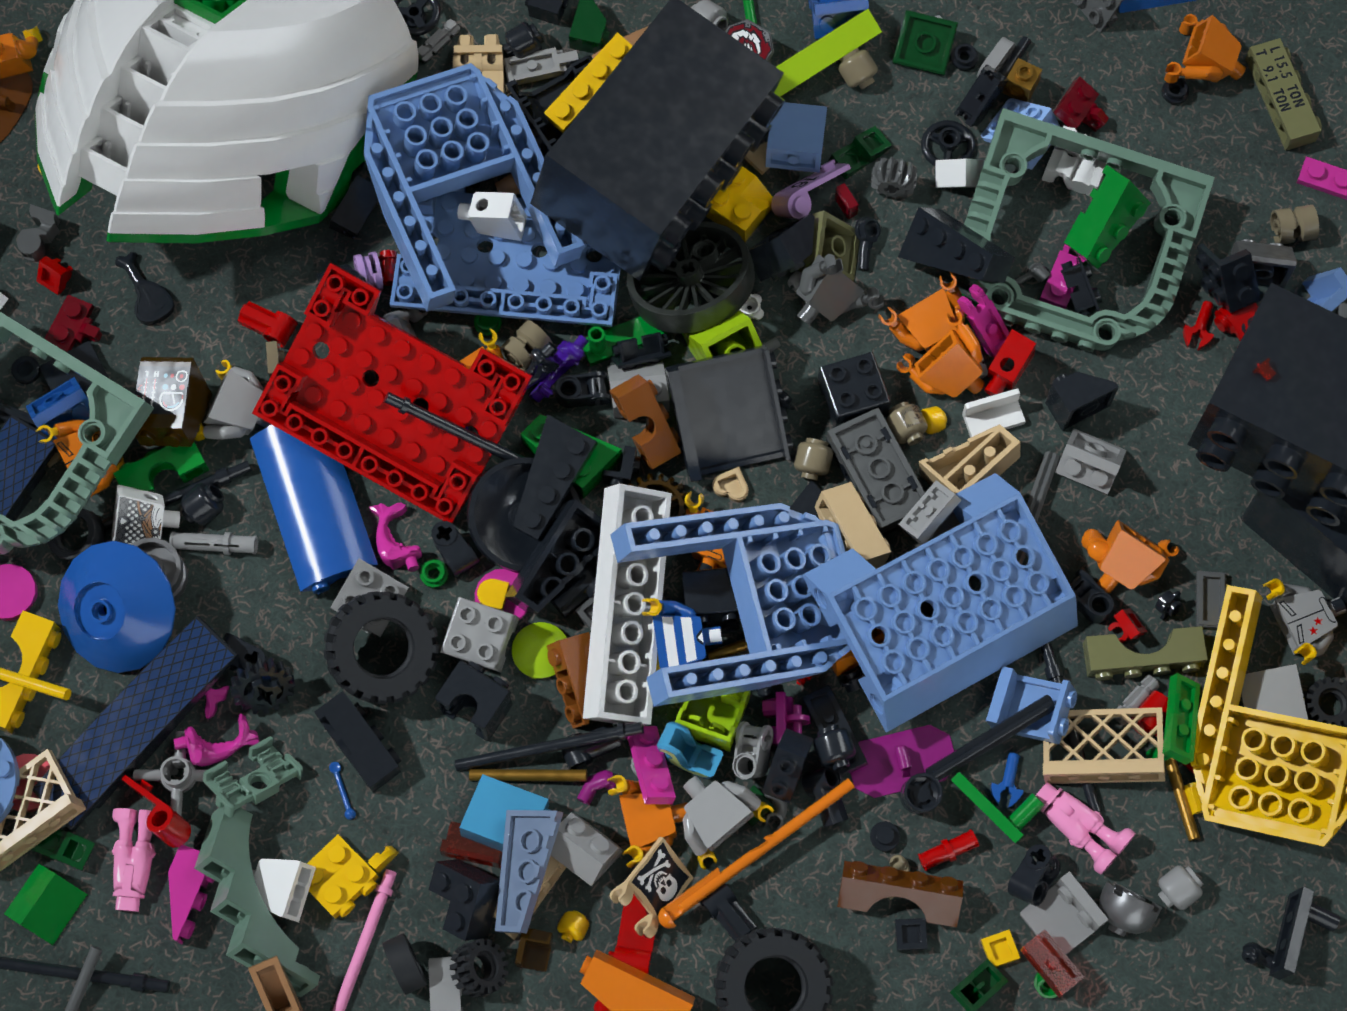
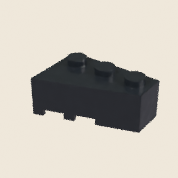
(359, 741)

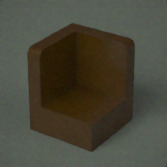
(534, 950)

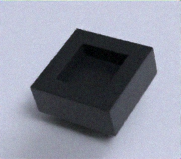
(910, 934)

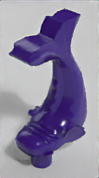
(566, 356)

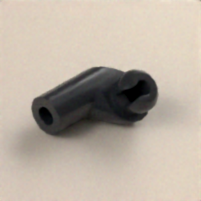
(1255, 953)

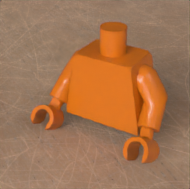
(1209, 54)
(926, 321)
(949, 364)

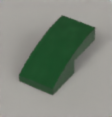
(862, 151)
(66, 849)

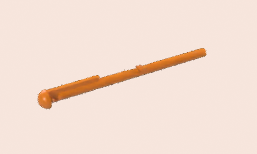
(716, 878)

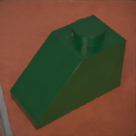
(588, 28)

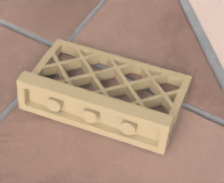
(1111, 769)
(48, 818)

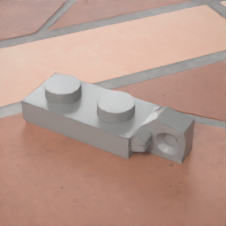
(539, 65)

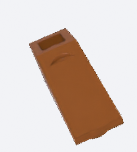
(570, 665)

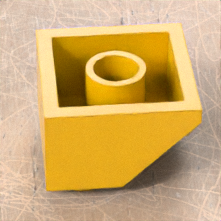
(742, 204)

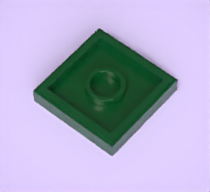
(925, 42)

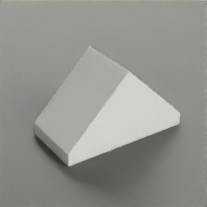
(957, 173)

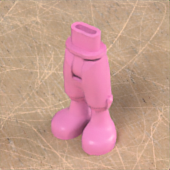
(1076, 823)
(131, 862)

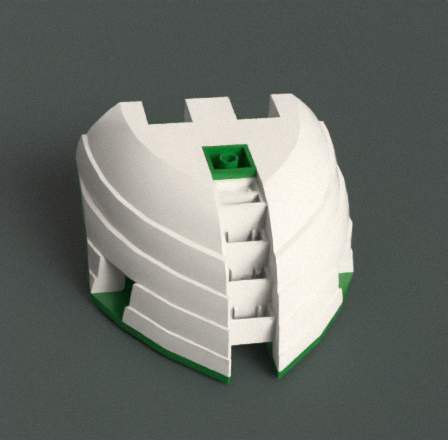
(201, 96)

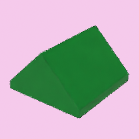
(45, 904)

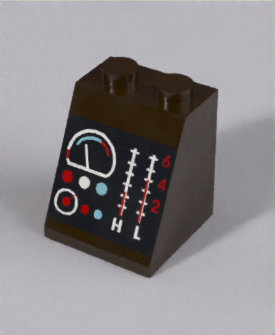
(178, 399)

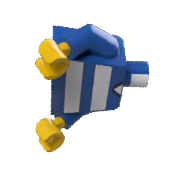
(679, 633)

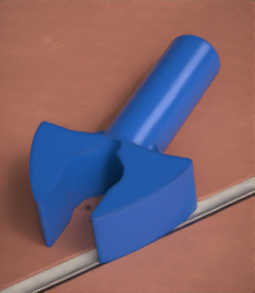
(1008, 782)

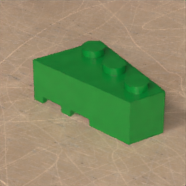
(1107, 219)
(603, 457)

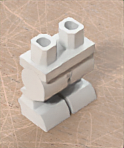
(1076, 172)

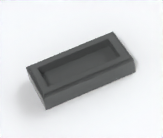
(1209, 598)

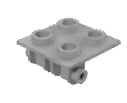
(366, 579)

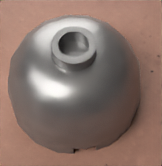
(1127, 910)

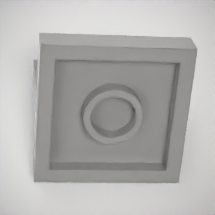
(1090, 461)

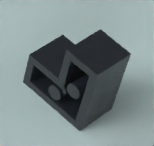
(471, 898)

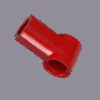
(270, 325)

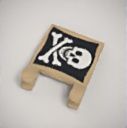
(655, 883)

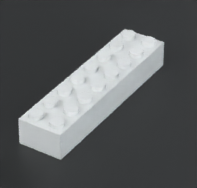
(621, 637)

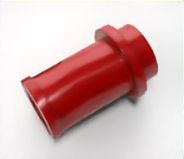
(387, 263)

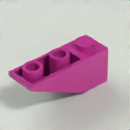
(184, 891)

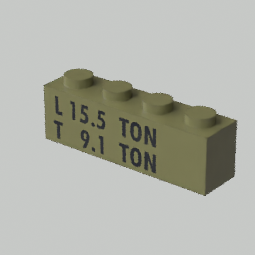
(1283, 94)

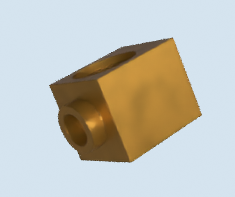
(1022, 80)

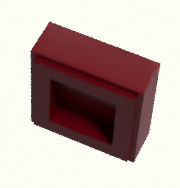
(846, 201)

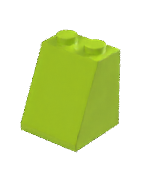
(727, 337)

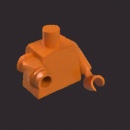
(1127, 556)

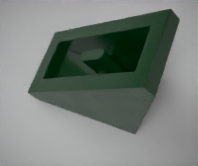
(979, 986)

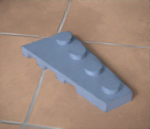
(525, 857)

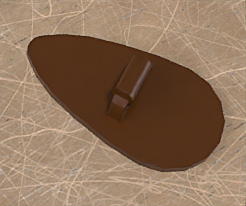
(14, 97)

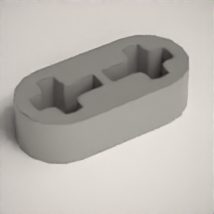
(999, 54)

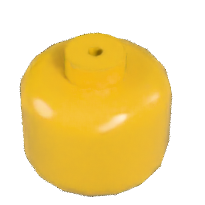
(935, 419)
(573, 926)

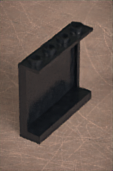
(728, 411)

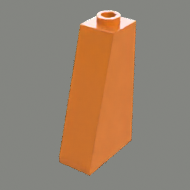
(629, 989)

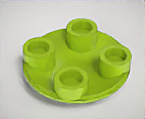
(531, 650)

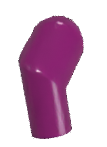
(594, 783)

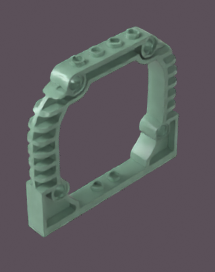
(1177, 189)
(112, 411)

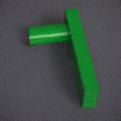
(600, 340)
(1180, 720)
(1015, 822)

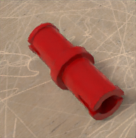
(948, 850)

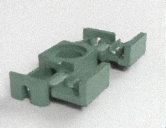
(272, 772)

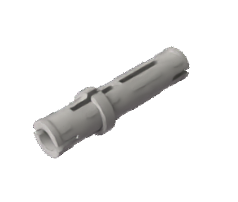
(214, 542)

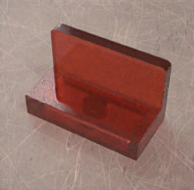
(468, 850)
(1052, 963)

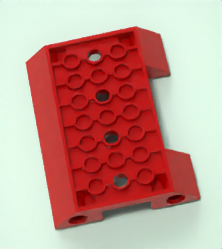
(347, 419)

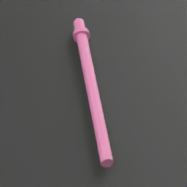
(383, 891)

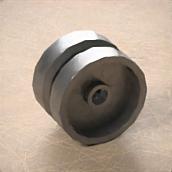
(169, 561)

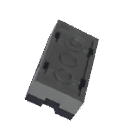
(876, 468)

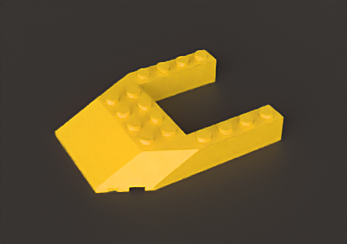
(1260, 765)

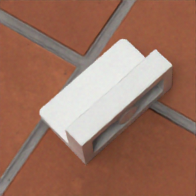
(992, 411)

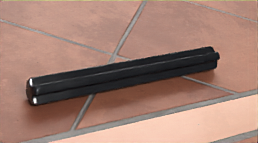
(991, 738)

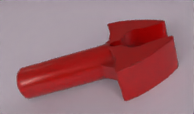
(1200, 326)

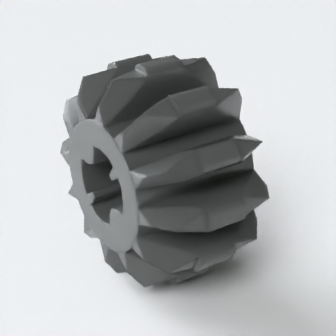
(894, 177)

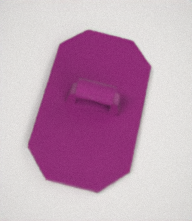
(898, 757)

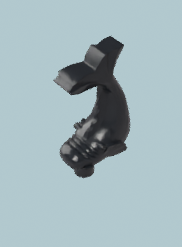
(542, 363)

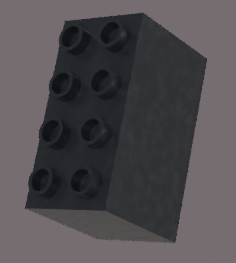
(659, 140)
(1295, 424)

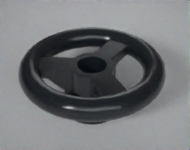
(417, 23)
(949, 132)

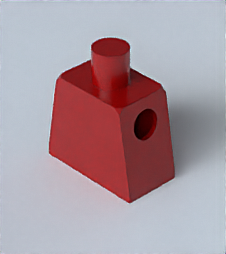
(1021, 351)

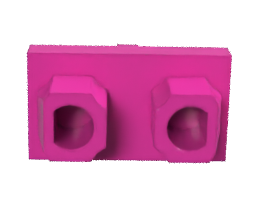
(786, 715)

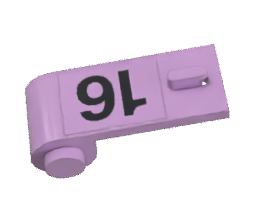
(795, 201)

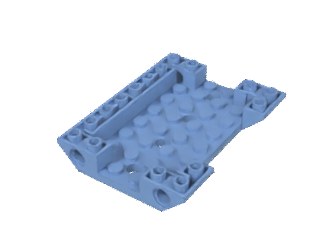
(509, 277)
(969, 629)

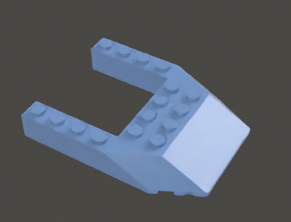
(442, 139)
(765, 559)

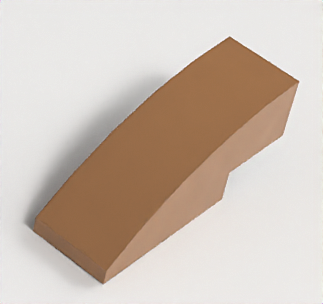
(274, 986)

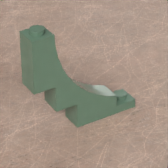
(238, 901)

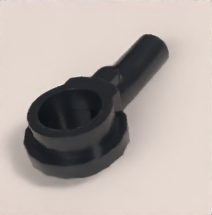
(867, 232)

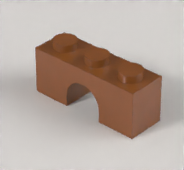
(657, 440)

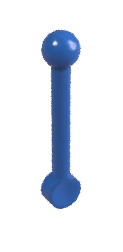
(335, 768)

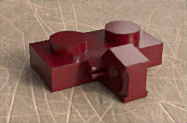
(1079, 106)
(73, 324)

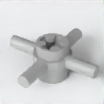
(170, 767)

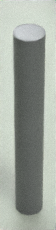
(83, 979)

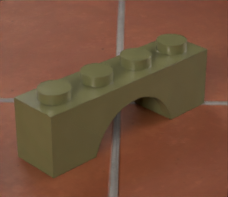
(1108, 656)

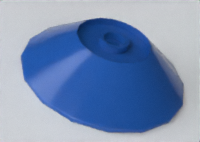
(136, 602)

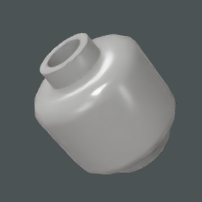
(712, 12)
(1180, 887)

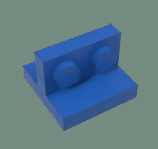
(833, 13)
(60, 405)

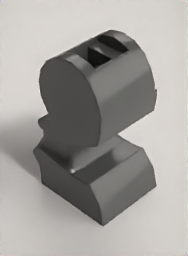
(32, 240)

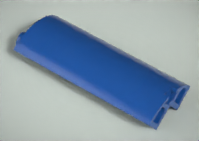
(312, 509)

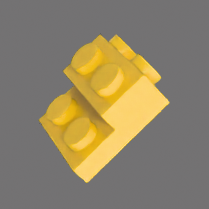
(340, 877)

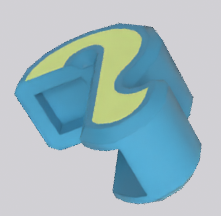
(687, 753)

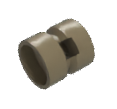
(1299, 224)
(528, 336)

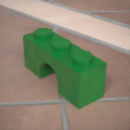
(141, 474)

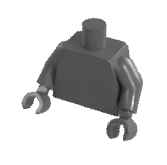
(831, 291)

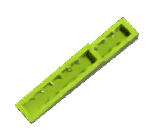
(826, 51)

